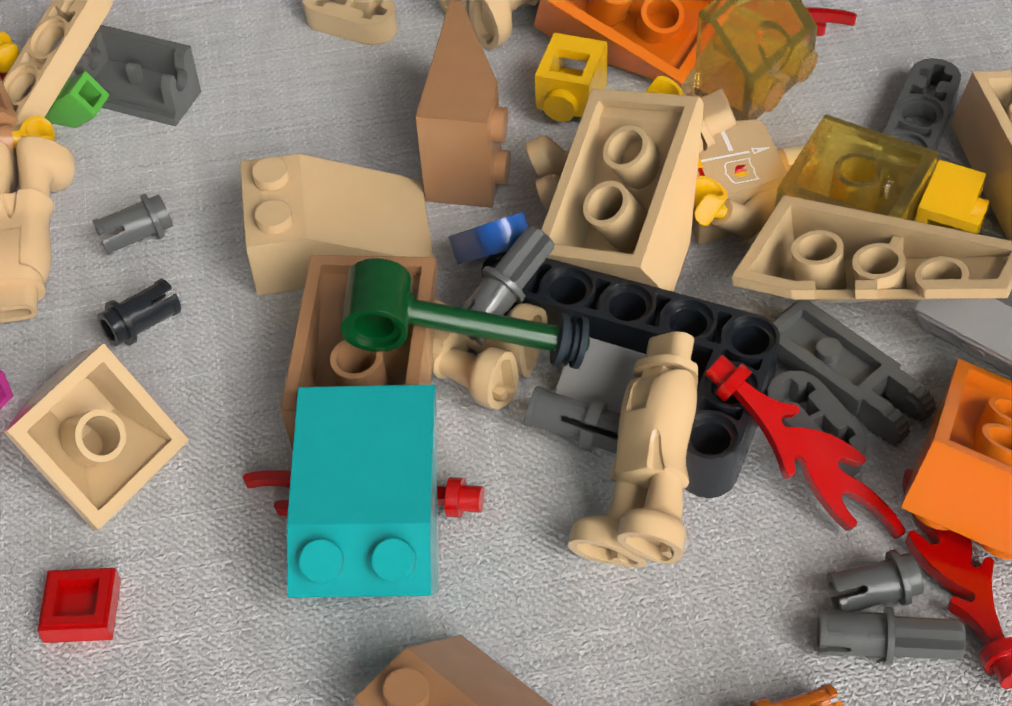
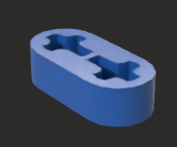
(487, 238)

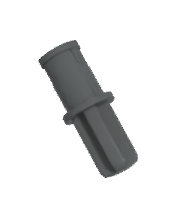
(504, 283)
(888, 636)

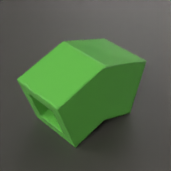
(77, 101)

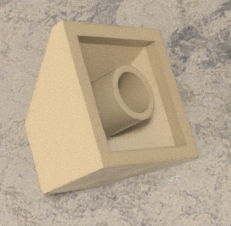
(95, 434)

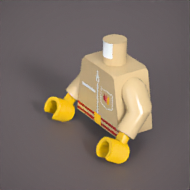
(735, 177)

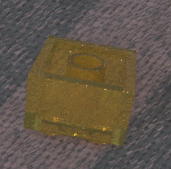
(754, 52)
(860, 170)

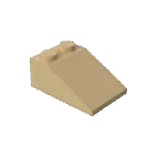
(629, 187)
(325, 208)

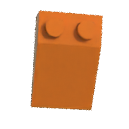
(640, 35)
(967, 461)

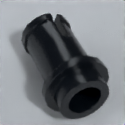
(132, 316)

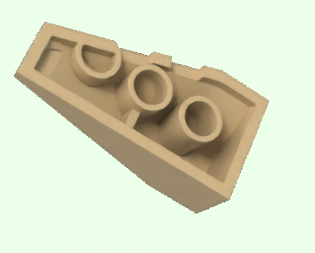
(863, 256)

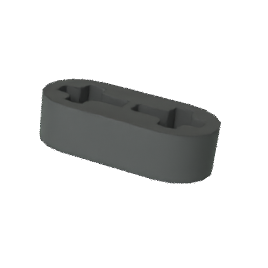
(822, 413)

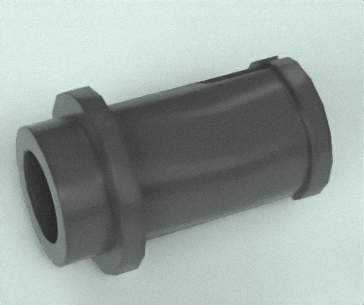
(137, 221)
(877, 583)

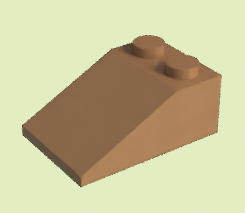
(461, 120)
(326, 359)

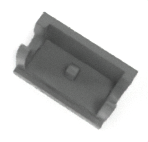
(142, 74)

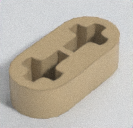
(355, 20)

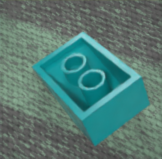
(363, 493)

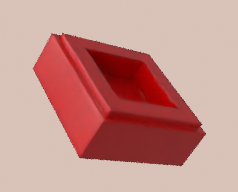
(79, 605)

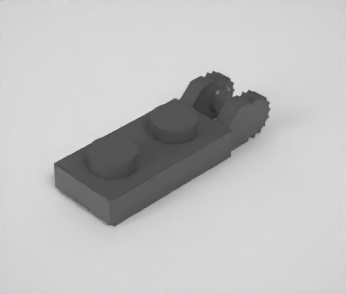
(852, 370)

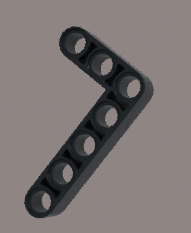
(632, 313)

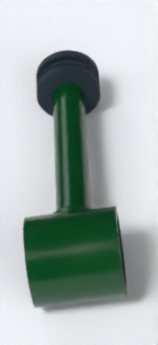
(382, 305)

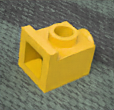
(564, 90)
(954, 199)

